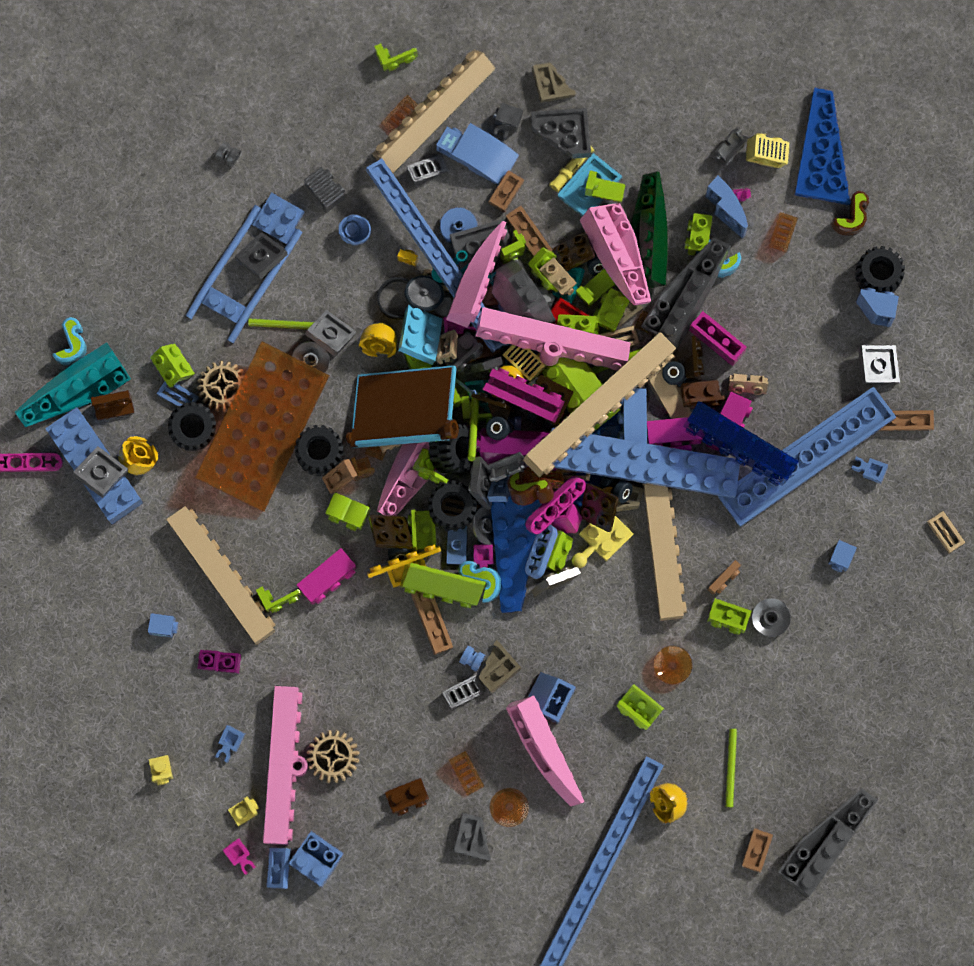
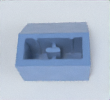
(878, 307)
(552, 696)
(316, 859)

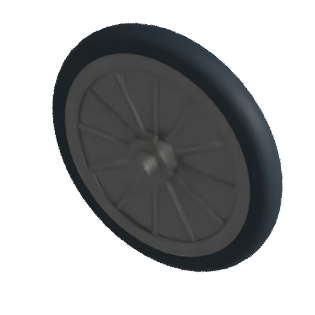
(424, 293)

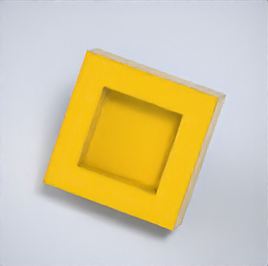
(408, 257)

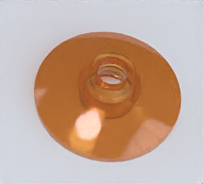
(679, 657)
(501, 814)

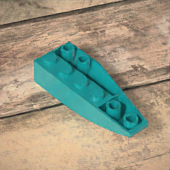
(75, 386)

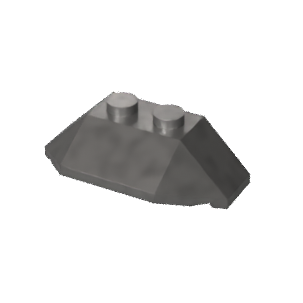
(519, 294)

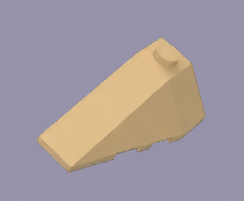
(668, 395)

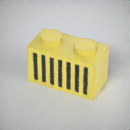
(767, 151)
(525, 361)

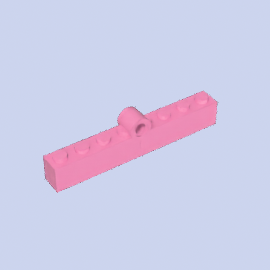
(552, 340)
(281, 765)

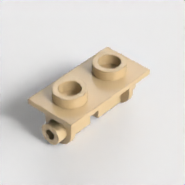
(558, 277)
(757, 385)

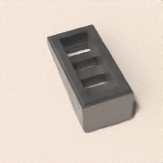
(425, 177)
(448, 698)

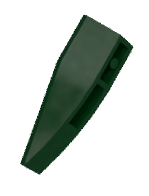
(651, 230)

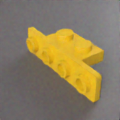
(396, 567)

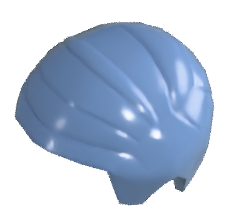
(354, 229)

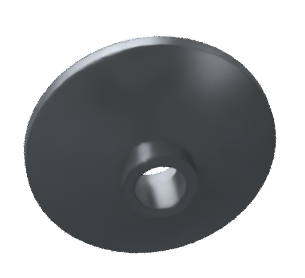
(308, 348)
(483, 526)
(780, 613)

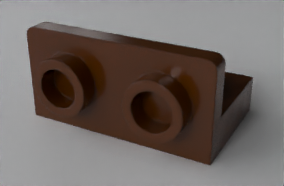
(705, 392)
(113, 405)
(407, 796)

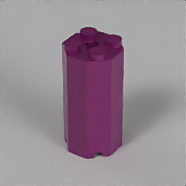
(515, 442)

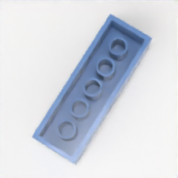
(77, 442)

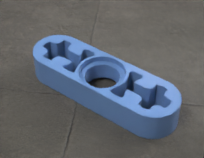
(544, 558)

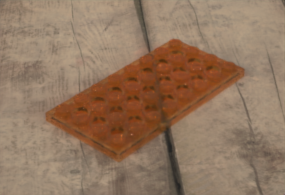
(232, 421)

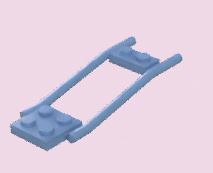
(278, 220)

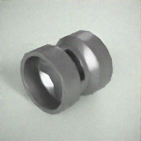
(228, 153)

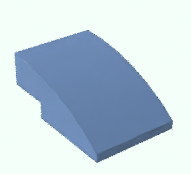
(484, 154)
(727, 206)

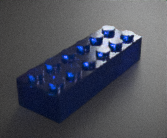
(740, 444)

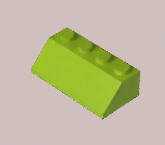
(578, 378)
(442, 585)

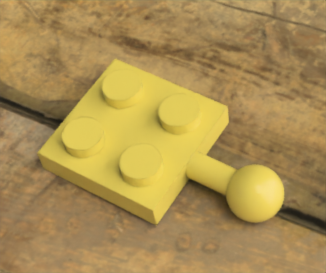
(602, 542)

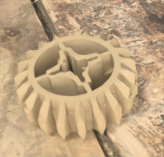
(214, 386)
(342, 758)

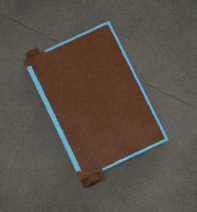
(404, 407)

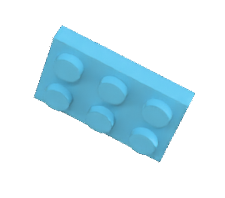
(574, 191)
(420, 335)

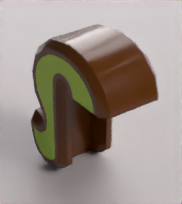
(858, 216)
(529, 492)

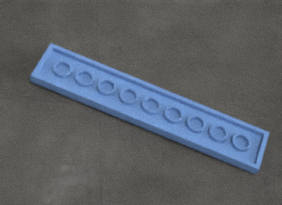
(814, 452)
(653, 465)

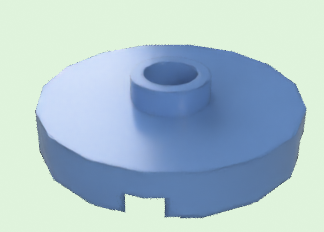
(455, 216)

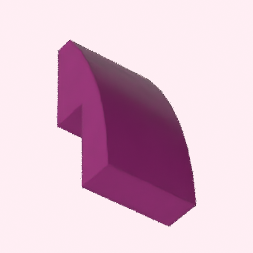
(219, 661)

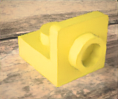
(160, 770)
(244, 811)

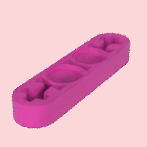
(25, 462)
(557, 507)

